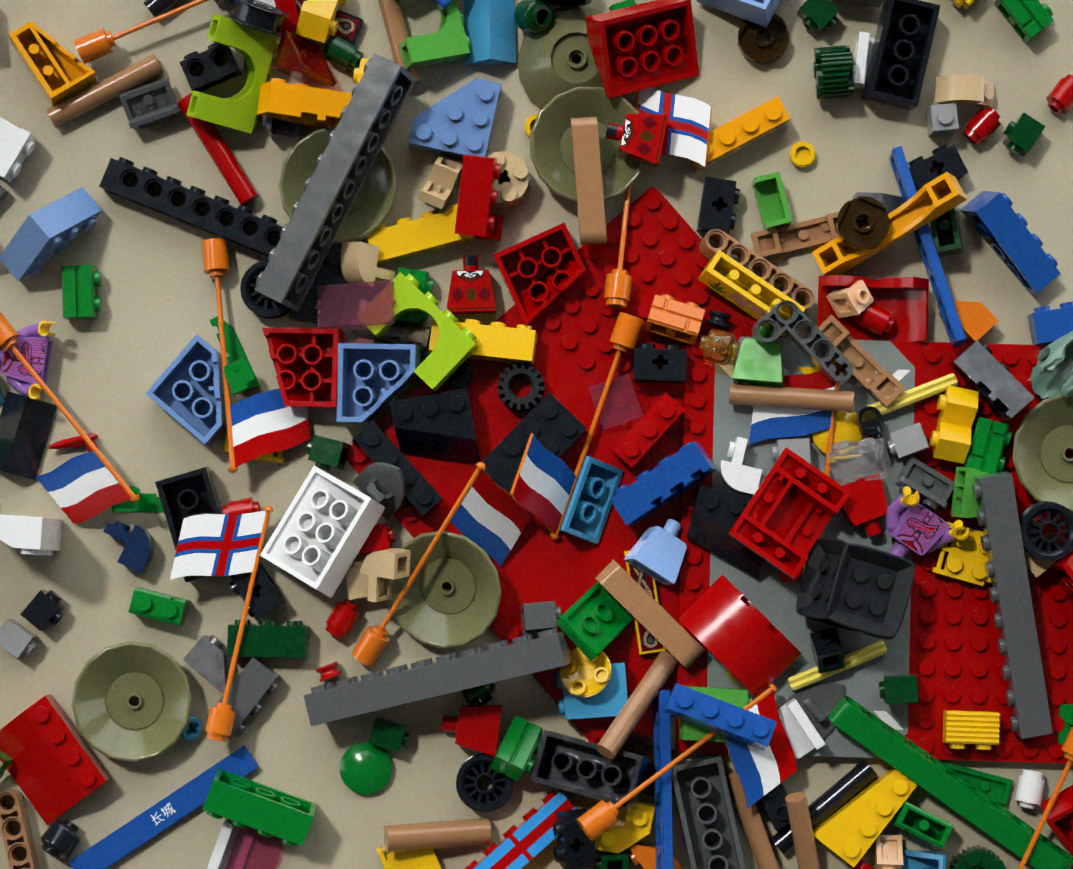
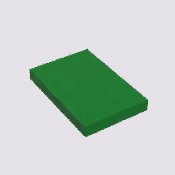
(594, 621)

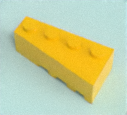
(862, 819)

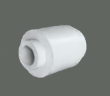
(1030, 788)

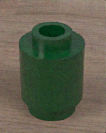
(343, 53)

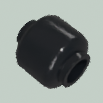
(60, 839)

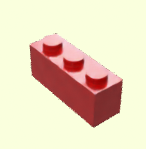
(477, 195)
(648, 430)

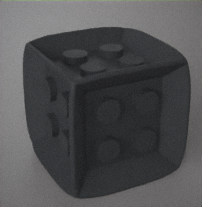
(855, 587)

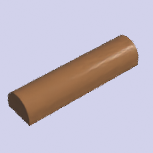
(753, 826)
(437, 834)

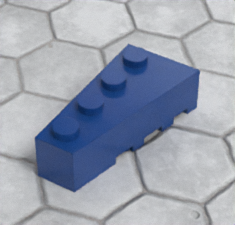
(1012, 239)
(663, 483)

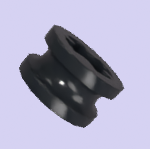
(718, 319)

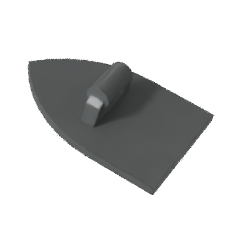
(384, 485)
(818, 703)

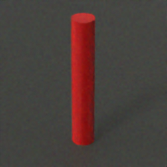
(221, 156)

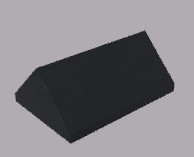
(24, 434)

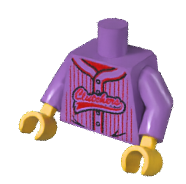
(37, 353)
(918, 527)

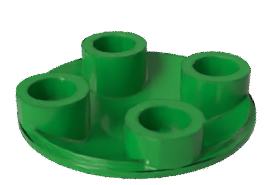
(365, 768)

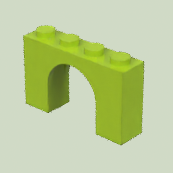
(241, 109)
(453, 343)

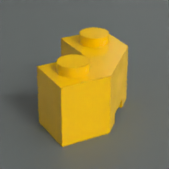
(318, 18)
(954, 424)
(635, 827)

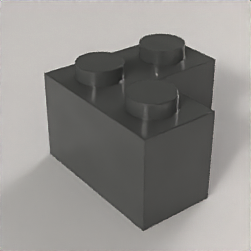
(539, 617)

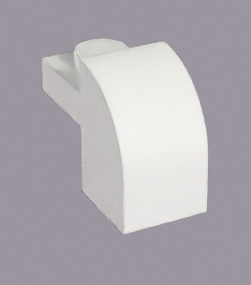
(738, 476)

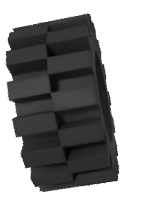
(530, 374)

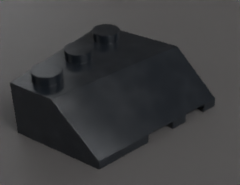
(437, 425)
(712, 519)

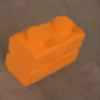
(674, 319)

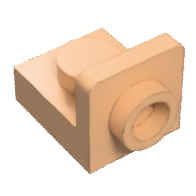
(850, 300)
(888, 852)

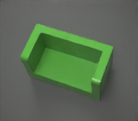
(771, 201)

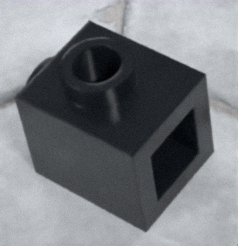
(44, 610)
(827, 650)

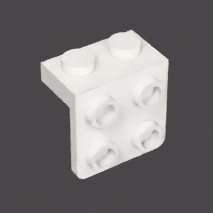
(14, 147)

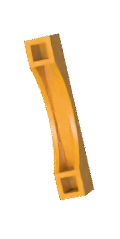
(926, 205)

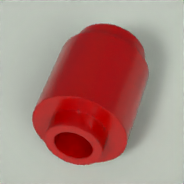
(1061, 96)
(982, 126)
(875, 319)
(241, 506)
(342, 618)

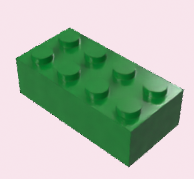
(259, 807)

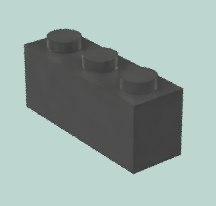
(248, 691)

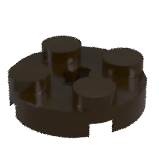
(765, 52)
(856, 209)

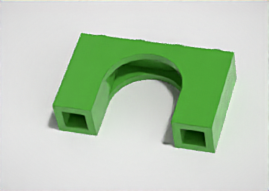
(440, 47)

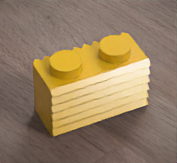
(971, 728)

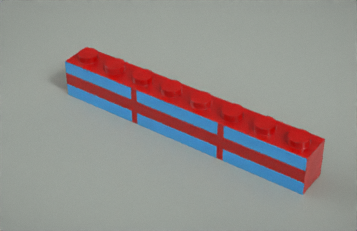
(527, 839)

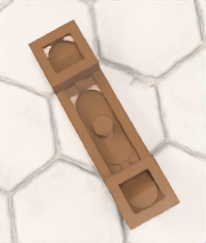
(795, 236)
(865, 368)

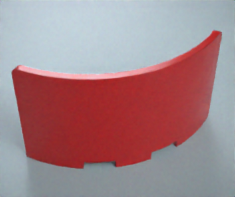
(902, 296)
(739, 636)

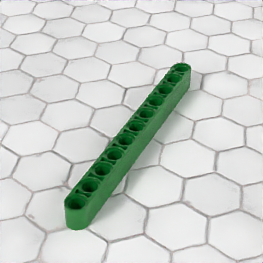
(946, 785)

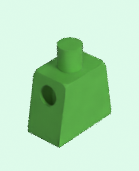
(759, 362)
(963, 500)

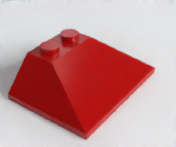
(789, 512)

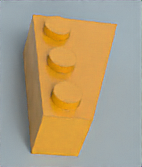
(50, 64)
(301, 103)

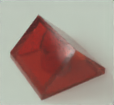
(302, 60)

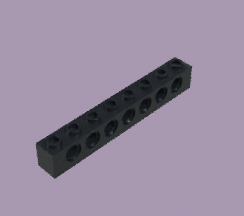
(115, 183)

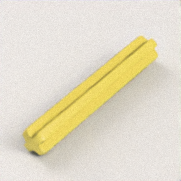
(913, 395)
(850, 660)

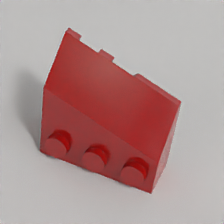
(539, 269)
(306, 365)

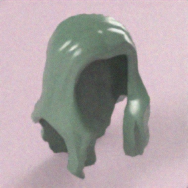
(1054, 369)

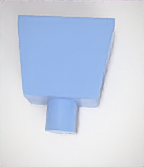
(659, 553)

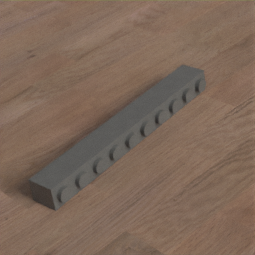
(1013, 605)

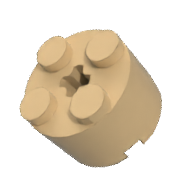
(517, 174)

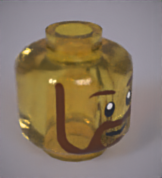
(719, 347)

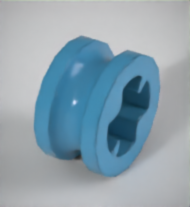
(194, 730)

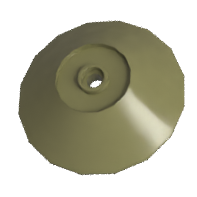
(546, 56)
(552, 141)
(372, 202)
(1041, 451)
(442, 615)
(105, 708)

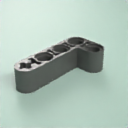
(806, 345)

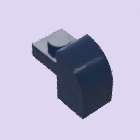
(138, 547)

